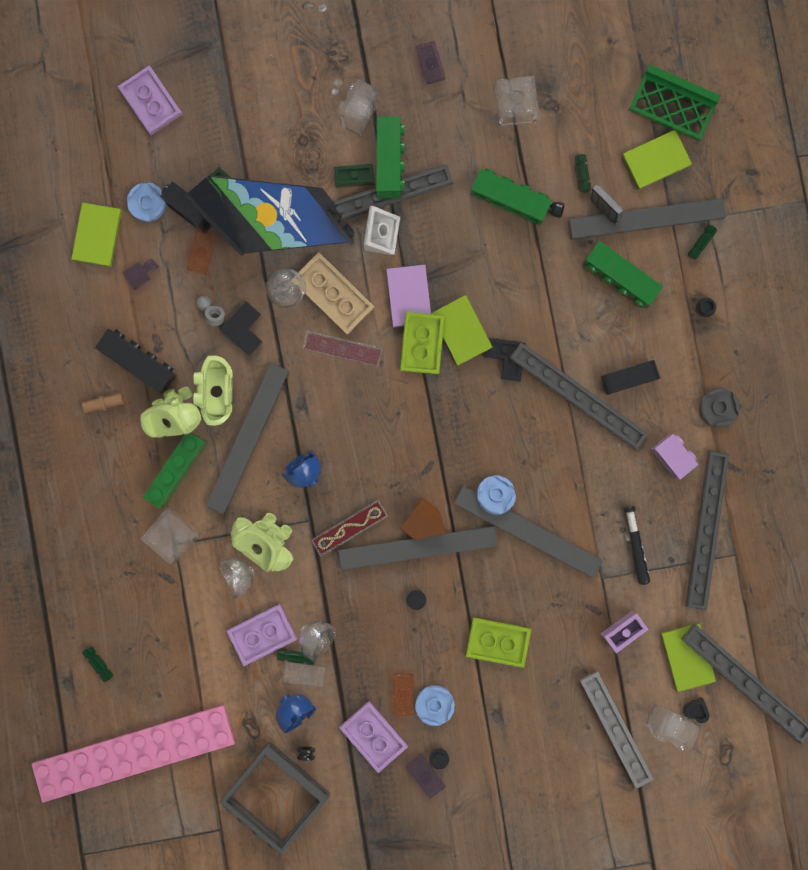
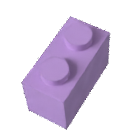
(675, 456)
(624, 631)

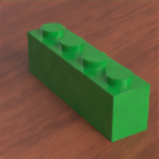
(389, 157)
(510, 196)
(622, 275)
(175, 470)

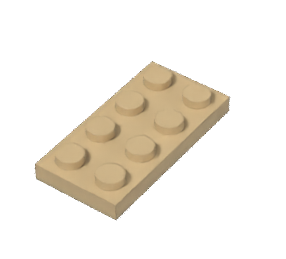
(334, 294)

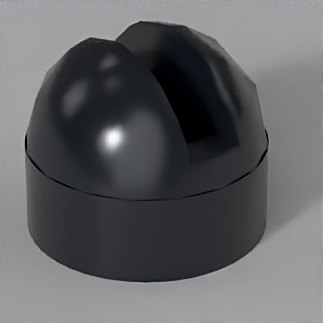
(557, 209)

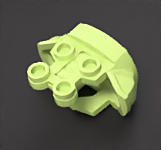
(214, 373)
(181, 415)
(265, 539)

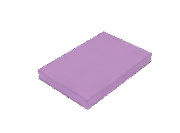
(150, 100)
(408, 292)
(261, 634)
(373, 736)

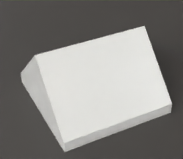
(381, 231)

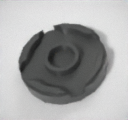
(719, 407)

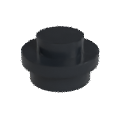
(706, 307)
(416, 599)
(439, 758)

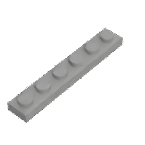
(616, 729)

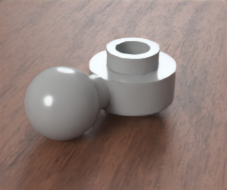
(213, 314)

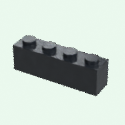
(135, 361)

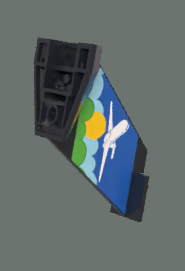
(269, 214)

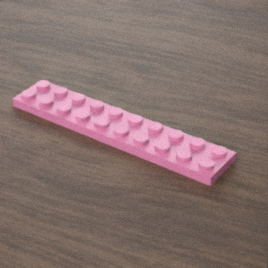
(133, 753)

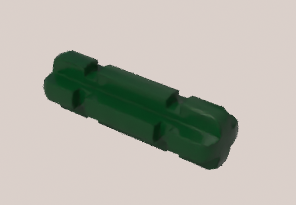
(582, 173)
(702, 242)
(293, 656)
(97, 664)

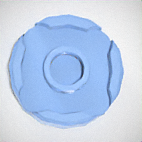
(145, 202)
(496, 495)
(434, 705)

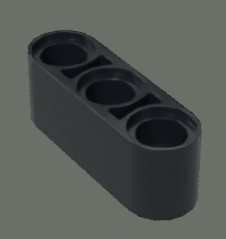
(630, 377)

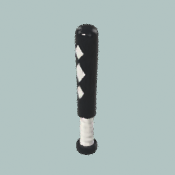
(637, 548)

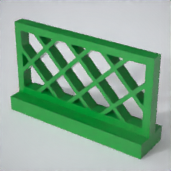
(678, 87)

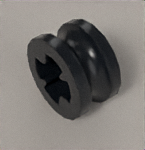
(306, 753)

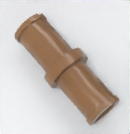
(103, 403)

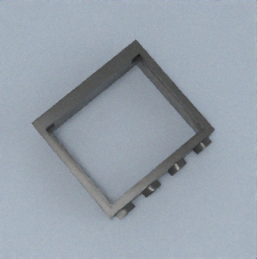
(259, 829)

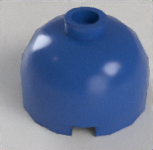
(303, 470)
(293, 711)

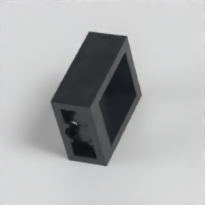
(175, 199)

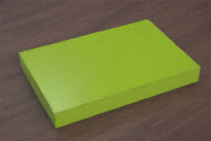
(656, 159)
(96, 234)
(463, 330)
(422, 342)
(498, 642)
(686, 666)

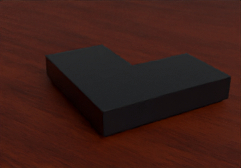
(238, 328)
(502, 351)

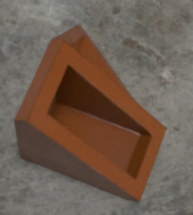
(424, 522)

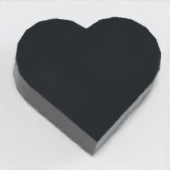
(696, 710)

